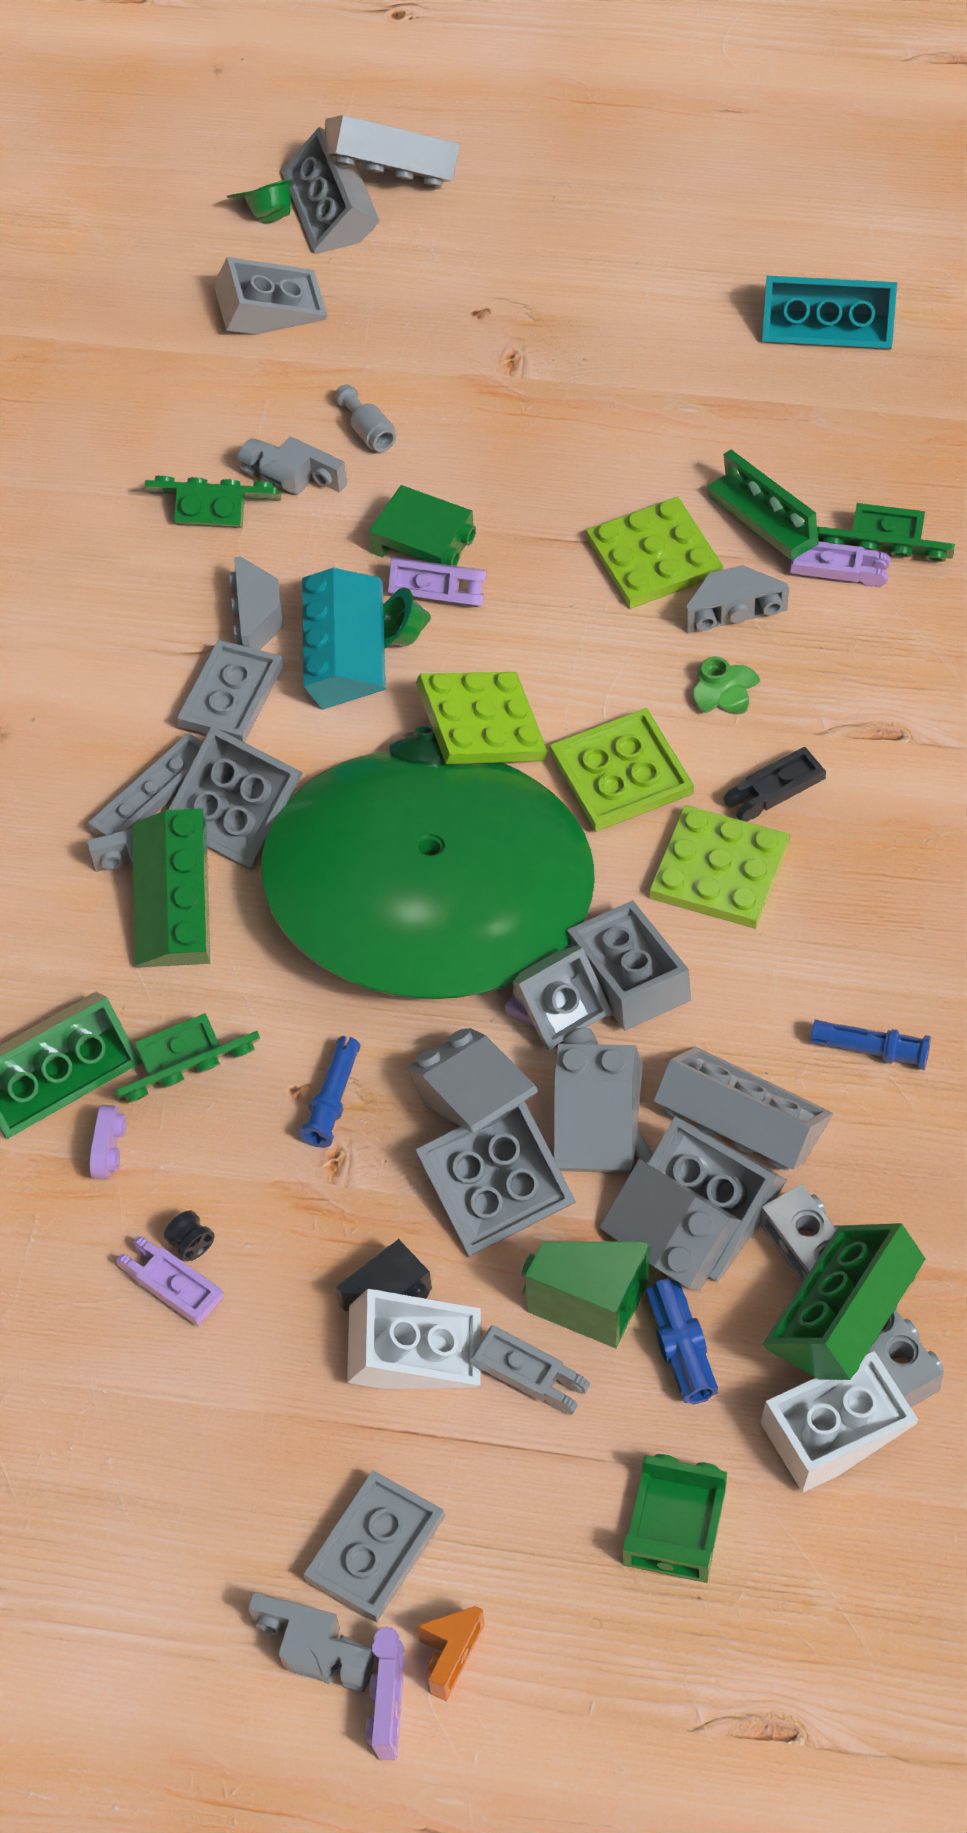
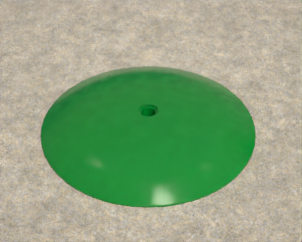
(426, 874)

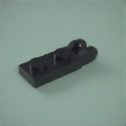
(775, 784)

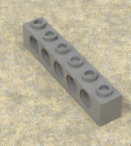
(801, 1211)

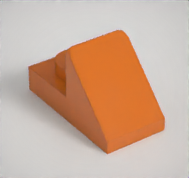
(455, 1638)

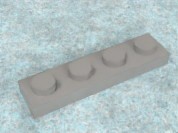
(149, 790)

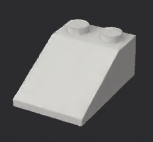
(411, 1342)
(836, 1423)

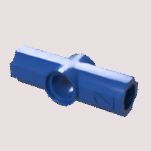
(681, 1341)

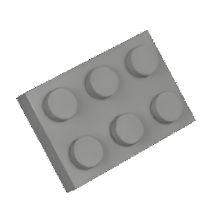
(230, 690)
(374, 1546)

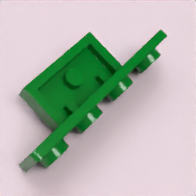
(211, 503)
(889, 530)
(180, 1050)

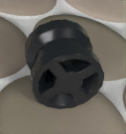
(189, 1235)

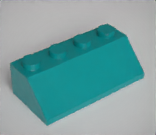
(829, 311)
(342, 636)

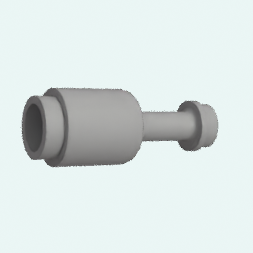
(367, 420)

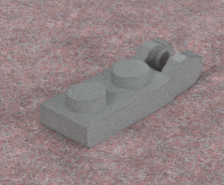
(527, 1369)

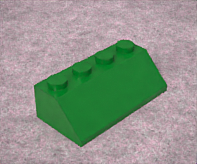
(171, 889)
(61, 1062)
(846, 1300)

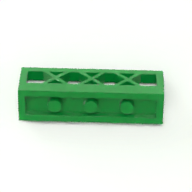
(765, 507)

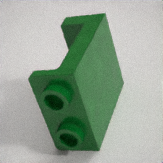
(422, 527)
(675, 1518)

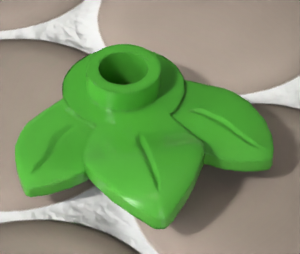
(726, 688)

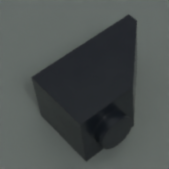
(390, 1271)

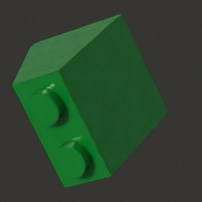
(587, 1285)

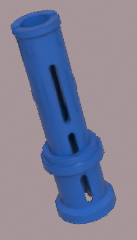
(888, 1045)
(326, 1106)

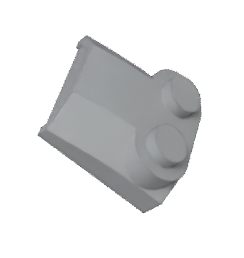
(561, 995)

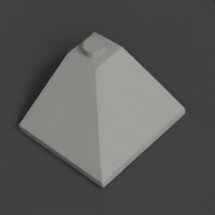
(238, 794)
(719, 1176)
(495, 1178)

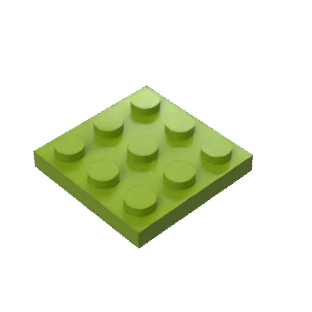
(653, 552)
(481, 717)
(621, 769)
(720, 866)

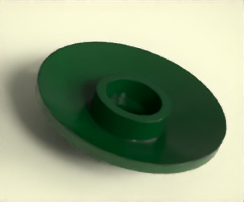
(417, 747)

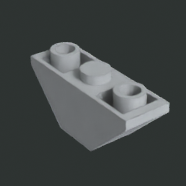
(734, 597)
(256, 605)

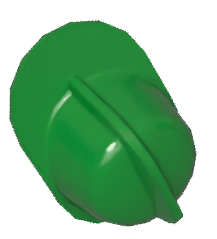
(270, 201)
(403, 618)

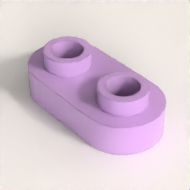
(104, 1154)

